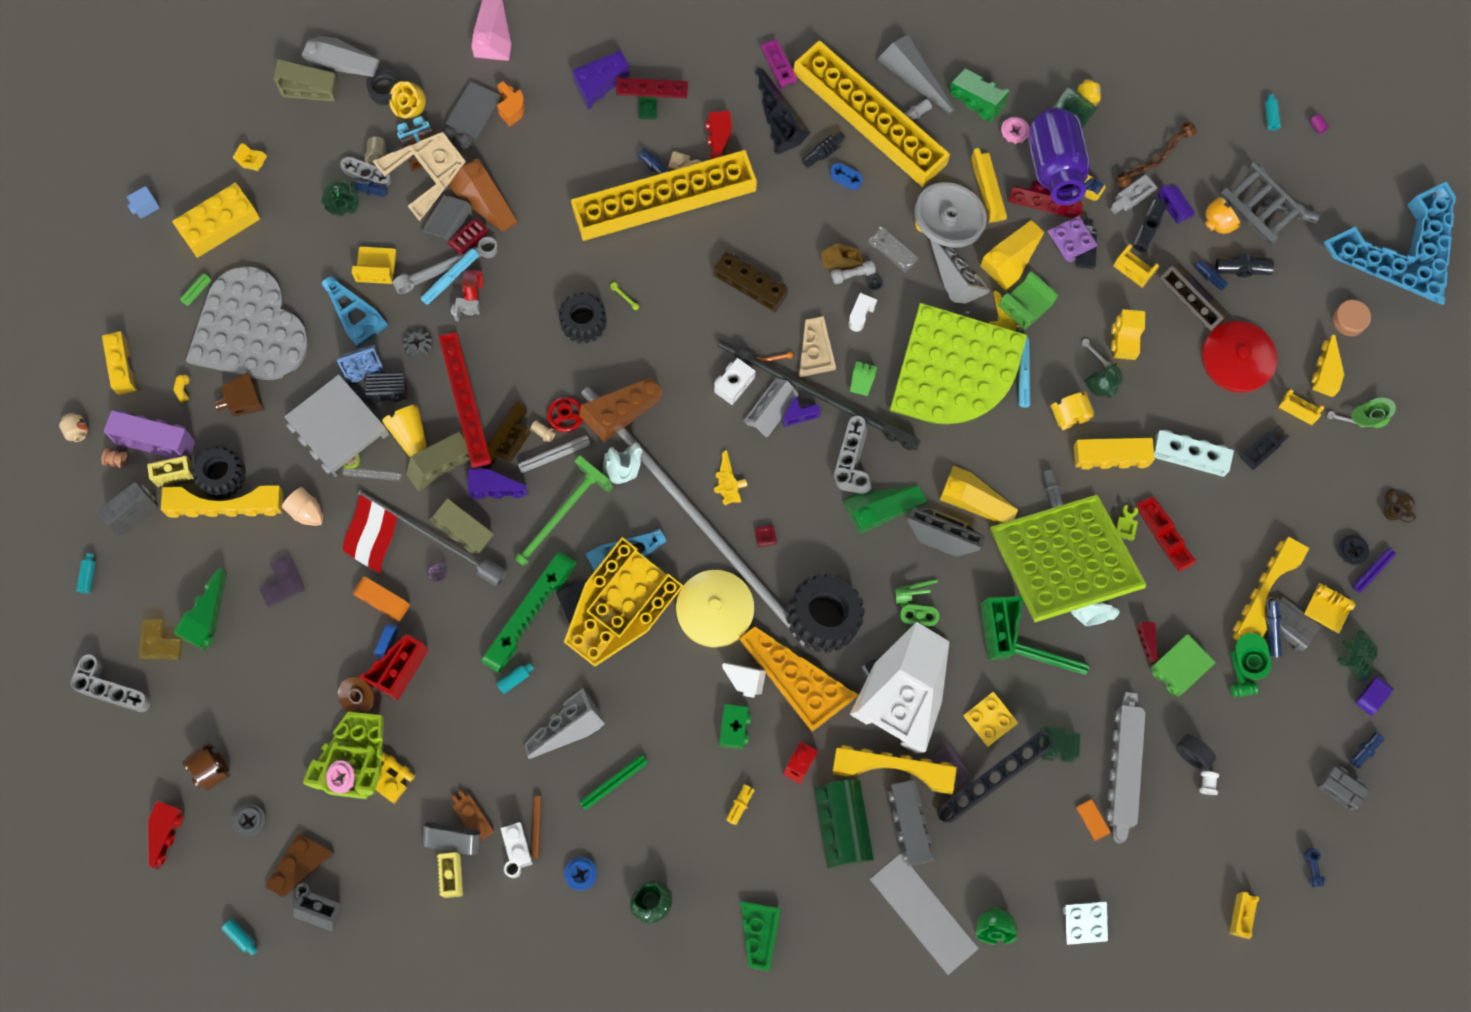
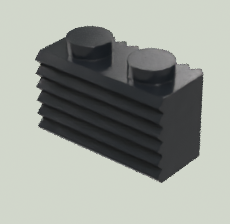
(386, 387)

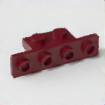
(652, 88)
(1040, 198)

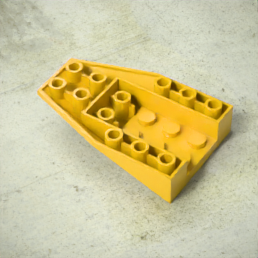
(619, 603)

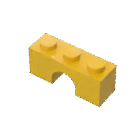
(119, 371)

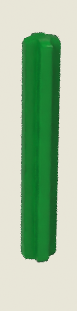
(1051, 658)
(613, 782)

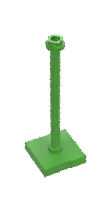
(592, 476)

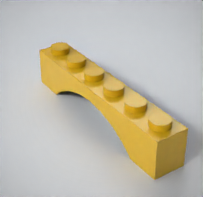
(262, 500)
(1288, 557)
(852, 763)

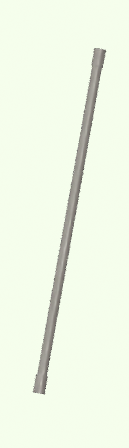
(590, 395)

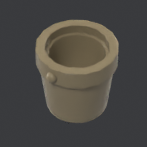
(375, 149)

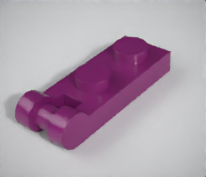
(778, 63)

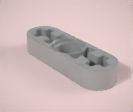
(360, 165)

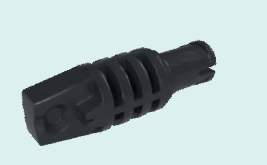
(824, 149)

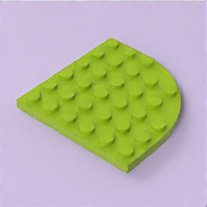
(955, 367)

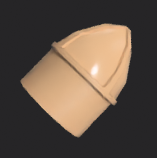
(303, 508)

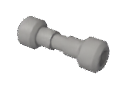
(838, 275)

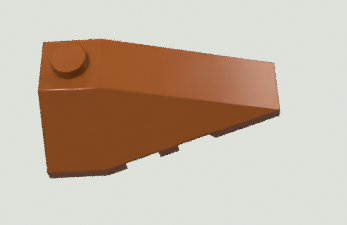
(477, 188)

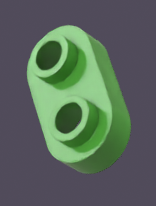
(919, 613)

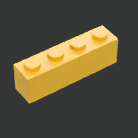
(1114, 452)

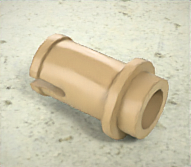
(546, 433)

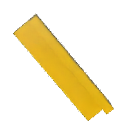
(988, 186)

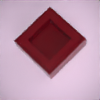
(765, 536)

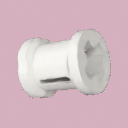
(1209, 783)

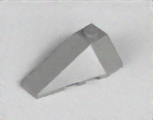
(338, 56)
(956, 277)
(573, 722)

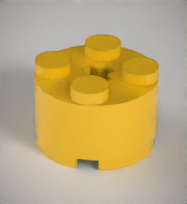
(1073, 409)

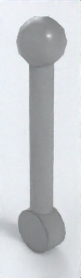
(1086, 343)
(1330, 415)

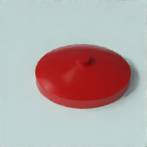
(1239, 357)

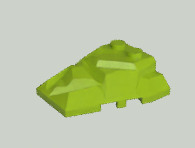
(355, 741)

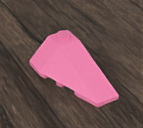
(491, 32)

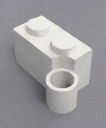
(516, 848)

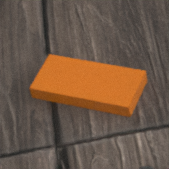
(1093, 820)

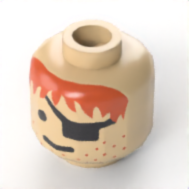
(73, 427)

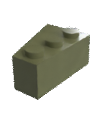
(305, 82)
(437, 461)
(461, 527)

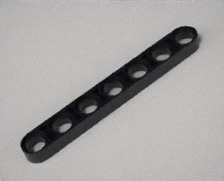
(1006, 775)

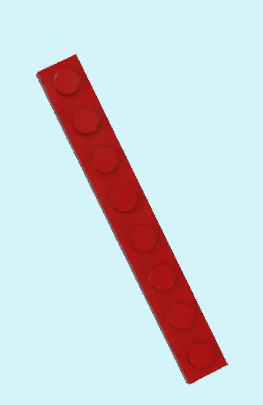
(464, 400)

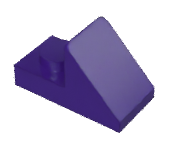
(796, 415)

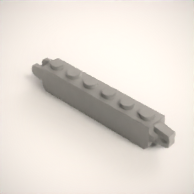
(1126, 767)

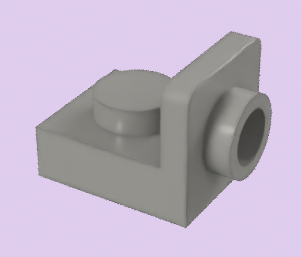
(467, 307)

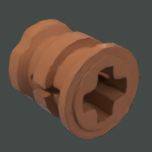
(114, 458)

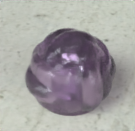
(436, 571)

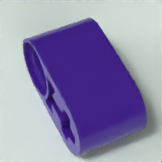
(1374, 695)

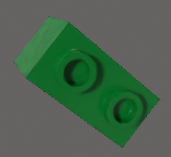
(731, 715)

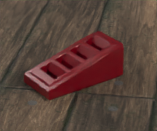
(476, 228)
(1148, 638)

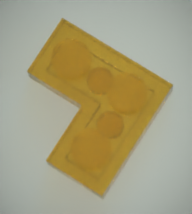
(154, 646)

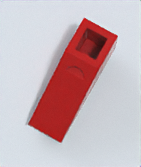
(720, 132)
(161, 832)

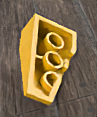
(1009, 258)

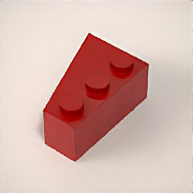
(397, 667)

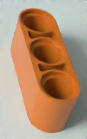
(381, 599)

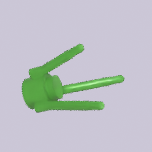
(905, 594)

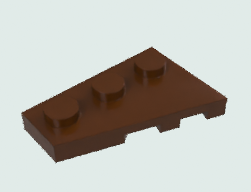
(298, 862)

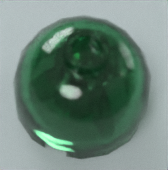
(340, 197)
(1106, 381)

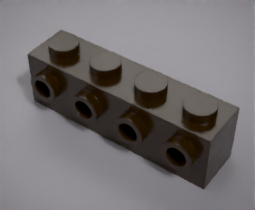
(750, 281)
(1194, 296)

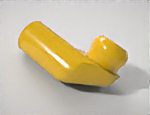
(180, 382)

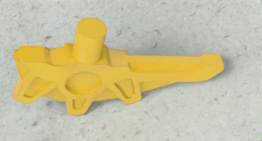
(1004, 320)
(727, 483)

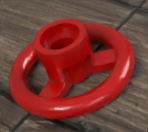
(564, 407)

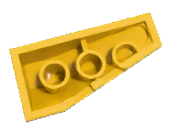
(972, 494)

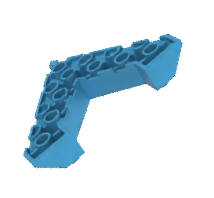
(1426, 264)

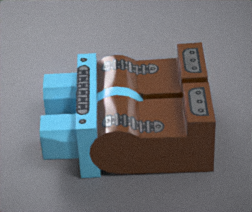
(413, 135)

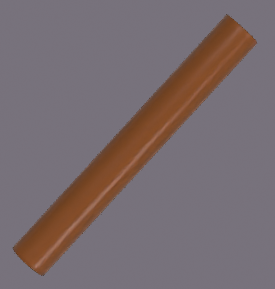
(536, 827)

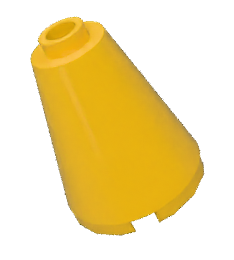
(407, 429)

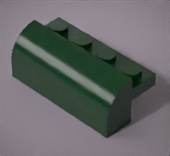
(843, 823)

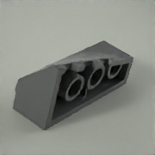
(910, 823)

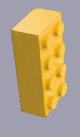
(216, 220)

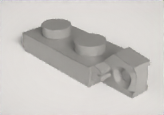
(1133, 194)

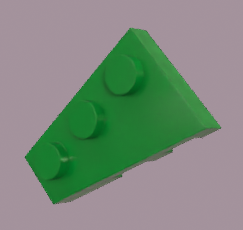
(760, 933)

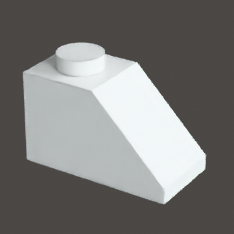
(745, 678)

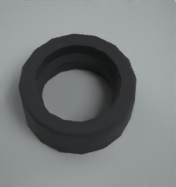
(381, 74)
(1195, 752)

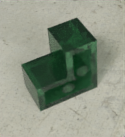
(1065, 745)

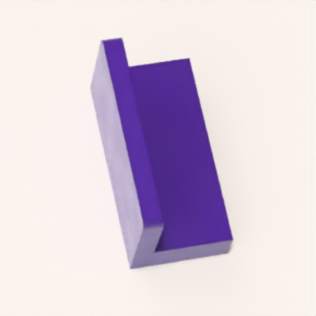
(1177, 204)

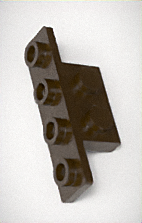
(508, 436)

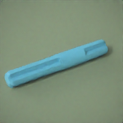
(449, 277)
(1024, 377)

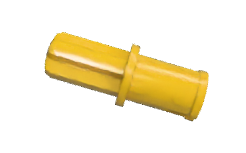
(740, 804)

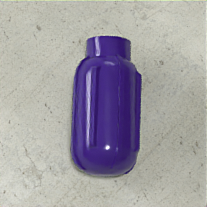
(1059, 154)

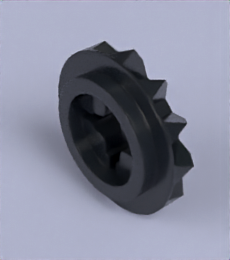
(1355, 542)

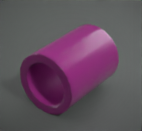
(1319, 124)

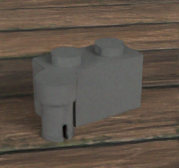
(315, 908)

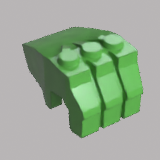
(863, 378)

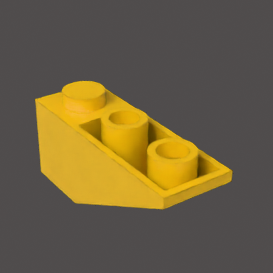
(1330, 369)

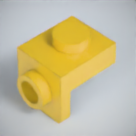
(249, 158)

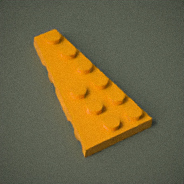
(802, 684)

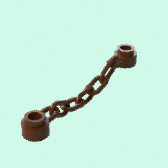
(1124, 179)

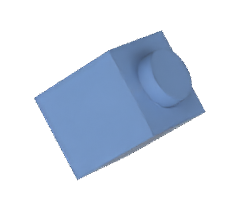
(142, 202)

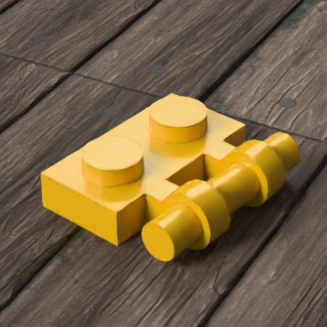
(390, 786)

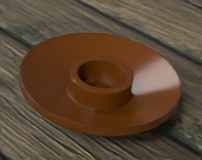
(349, 696)

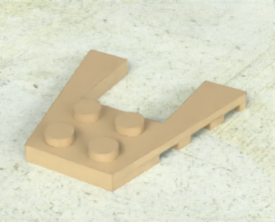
(437, 158)

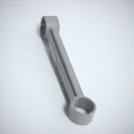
(406, 283)

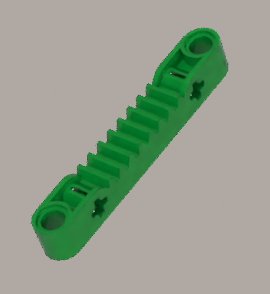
(498, 654)

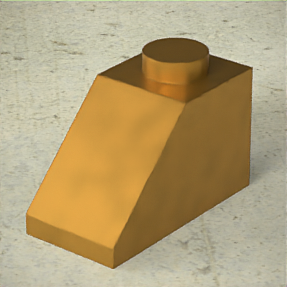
(841, 257)

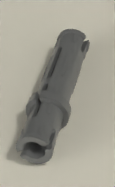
(1310, 216)

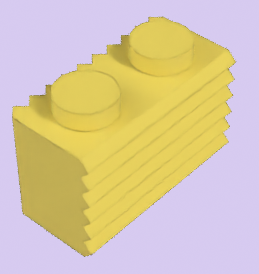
(170, 471)
(450, 875)

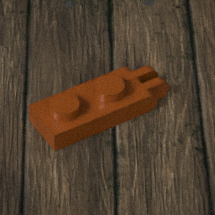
(471, 815)

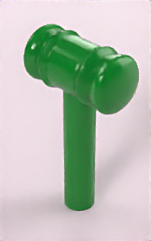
(1242, 688)

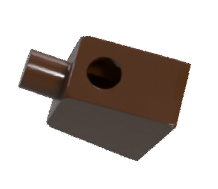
(239, 397)

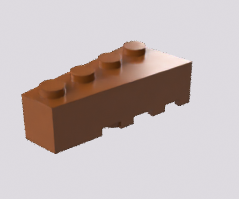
(618, 409)

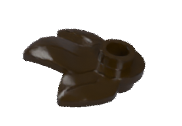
(1399, 507)

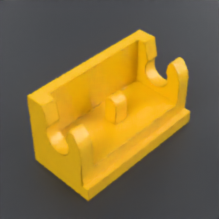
(1300, 408)
(1243, 915)

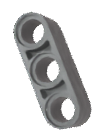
(451, 838)

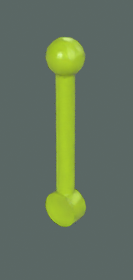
(614, 286)

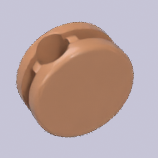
(1351, 318)

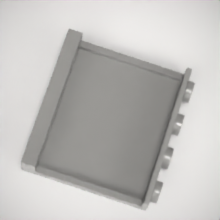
(335, 424)

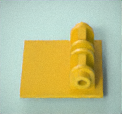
(1329, 607)
(990, 719)

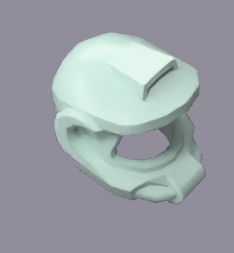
(622, 466)
(1095, 614)

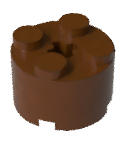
(206, 767)

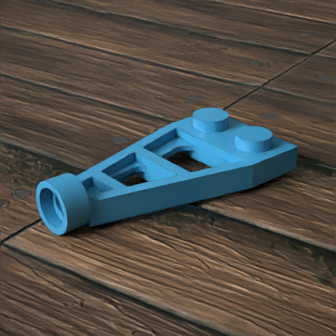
(367, 327)
(598, 554)

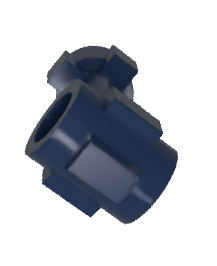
(1312, 856)

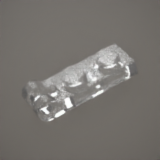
(893, 249)

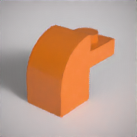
(513, 106)

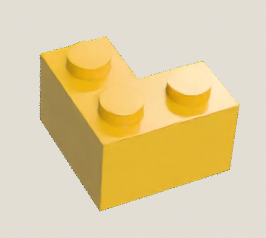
(1127, 334)

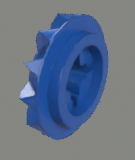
(571, 871)

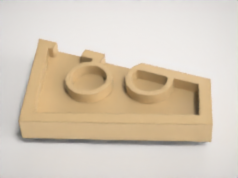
(816, 350)

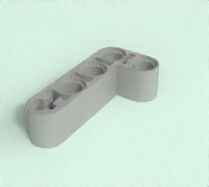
(853, 453)
(111, 689)

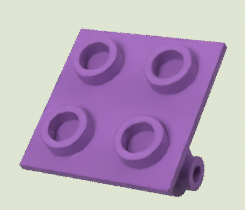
(1072, 238)

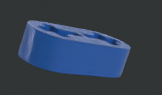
(846, 175)
(386, 640)

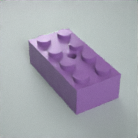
(149, 435)

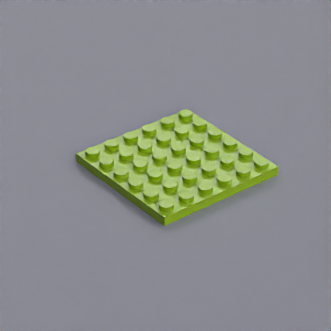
(1067, 558)

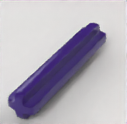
(1374, 570)

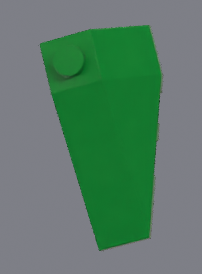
(881, 506)
(200, 623)

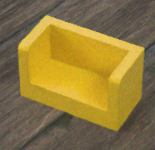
(1134, 267)

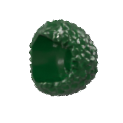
(651, 902)

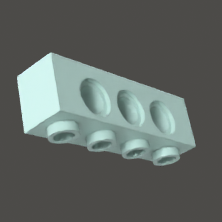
(1182, 456)

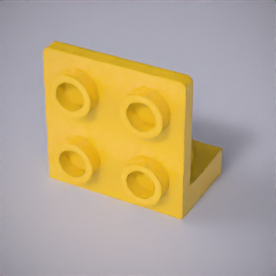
(375, 265)

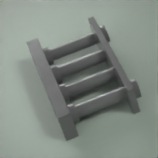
(1257, 222)

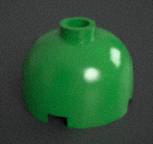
(996, 925)

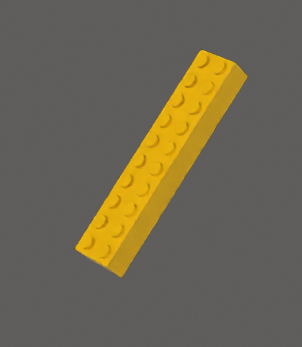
(871, 113)
(663, 195)

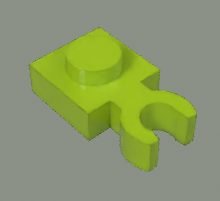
(1127, 526)

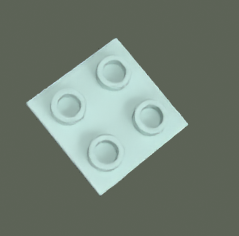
(1086, 922)

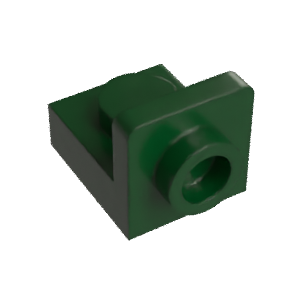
(648, 108)

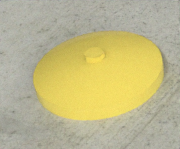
(715, 608)

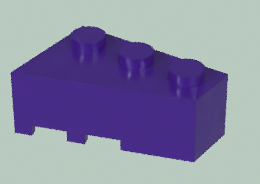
(600, 76)

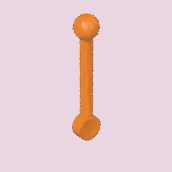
(789, 355)

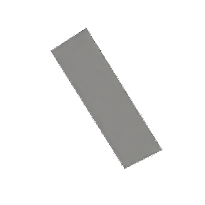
(924, 914)

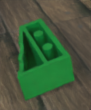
(979, 95)
(1000, 625)

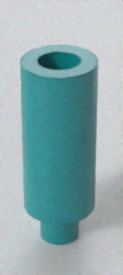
(1272, 113)
(86, 574)
(514, 678)
(239, 936)

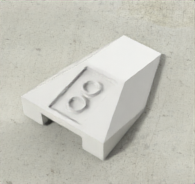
(906, 688)

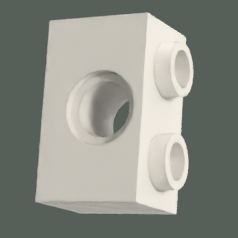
(732, 391)

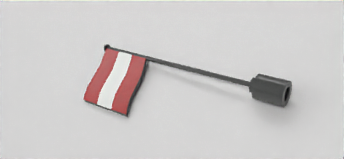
(374, 530)

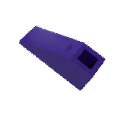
(487, 483)

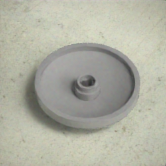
(950, 214)

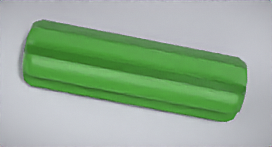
(195, 289)

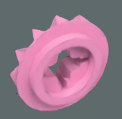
(1016, 123)
(334, 773)

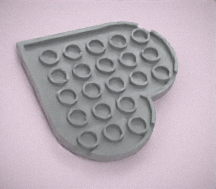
(247, 328)

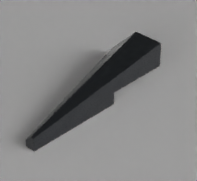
(785, 124)

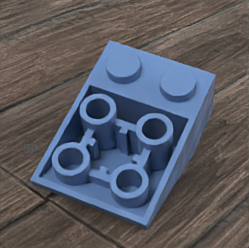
(359, 363)

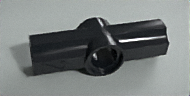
(1154, 218)
(1244, 265)

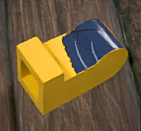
(1094, 188)

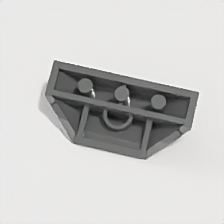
(945, 532)

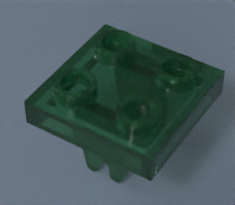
(1077, 104)
(1361, 656)

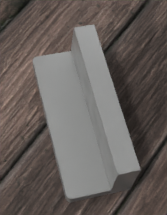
(771, 406)

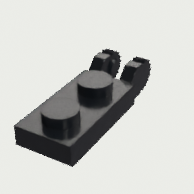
(1263, 448)

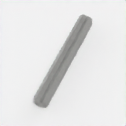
(554, 454)

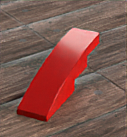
(1165, 534)

